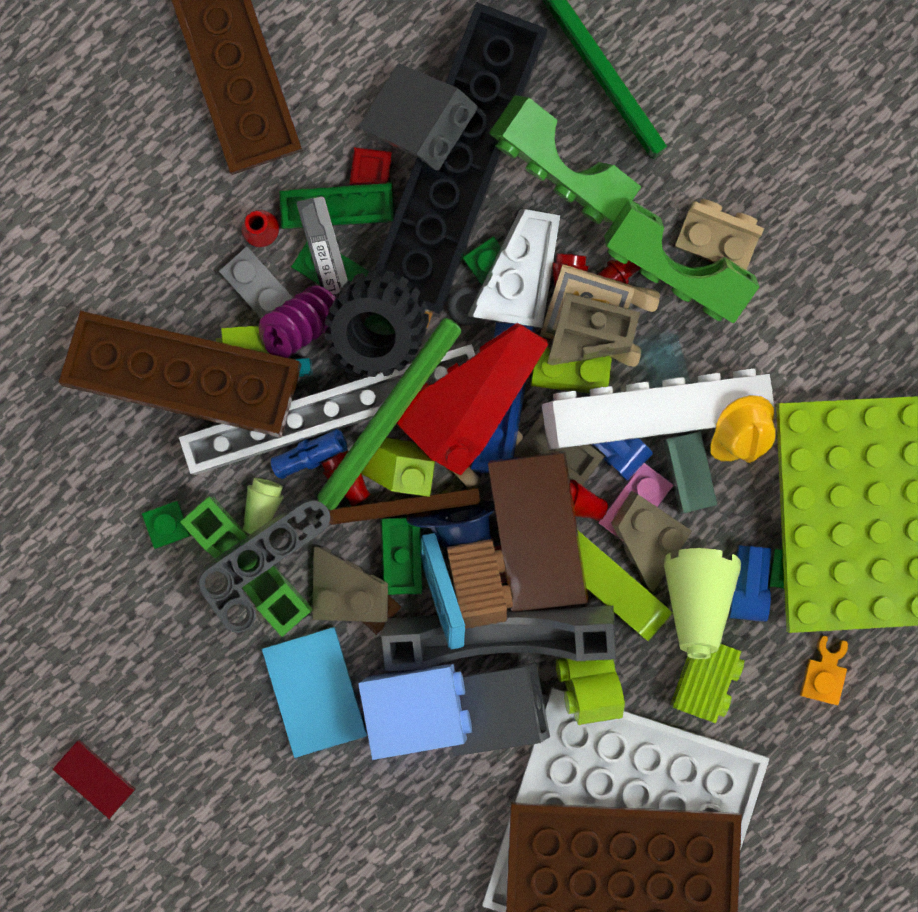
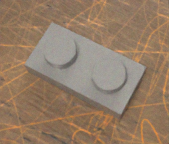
(255, 282)

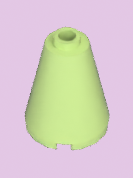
(701, 597)

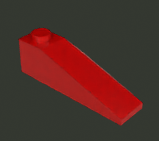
(463, 408)

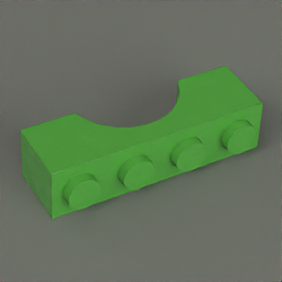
(530, 134)
(719, 287)
(269, 591)

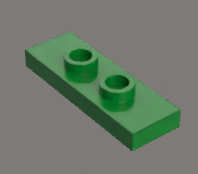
(345, 204)

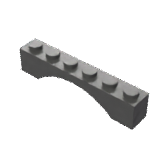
(559, 632)

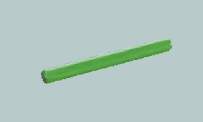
(389, 413)

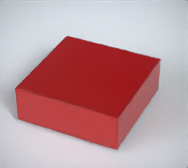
(370, 167)

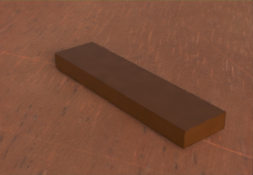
(404, 506)

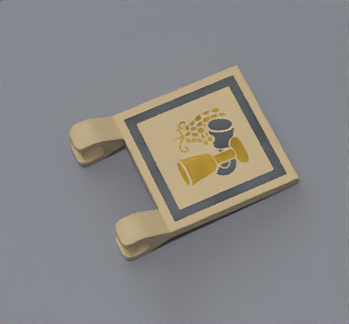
(603, 290)

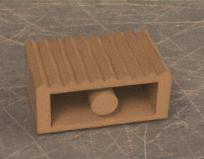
(478, 584)

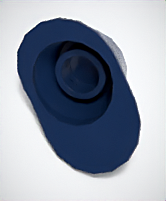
(457, 524)

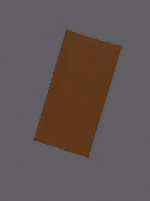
(538, 531)

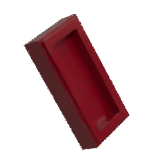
(94, 779)

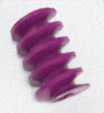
(296, 321)

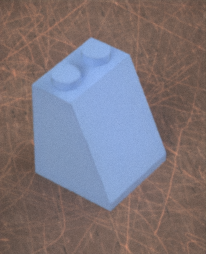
(414, 711)

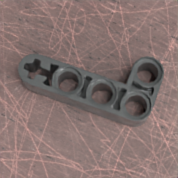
(266, 558)

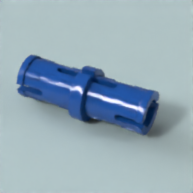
(309, 454)

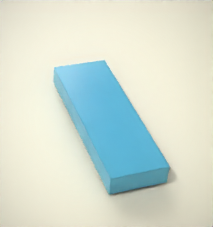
(442, 591)

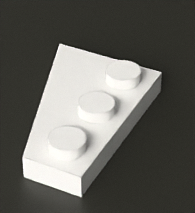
(521, 272)

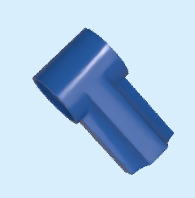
(625, 455)
(752, 594)

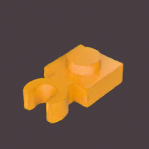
(824, 678)

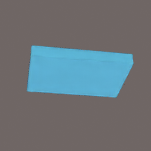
(314, 692)

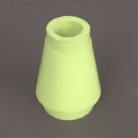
(261, 503)

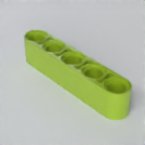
(622, 591)

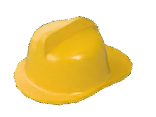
(744, 430)

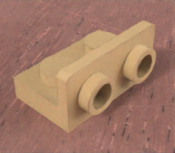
(717, 235)

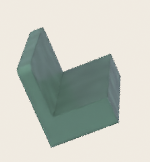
(690, 472)

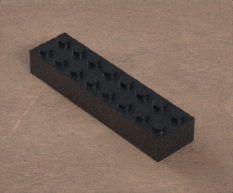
(444, 204)

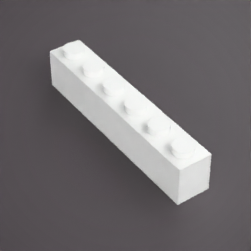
(647, 411)

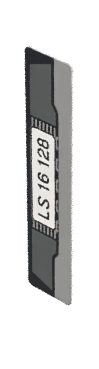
(322, 244)

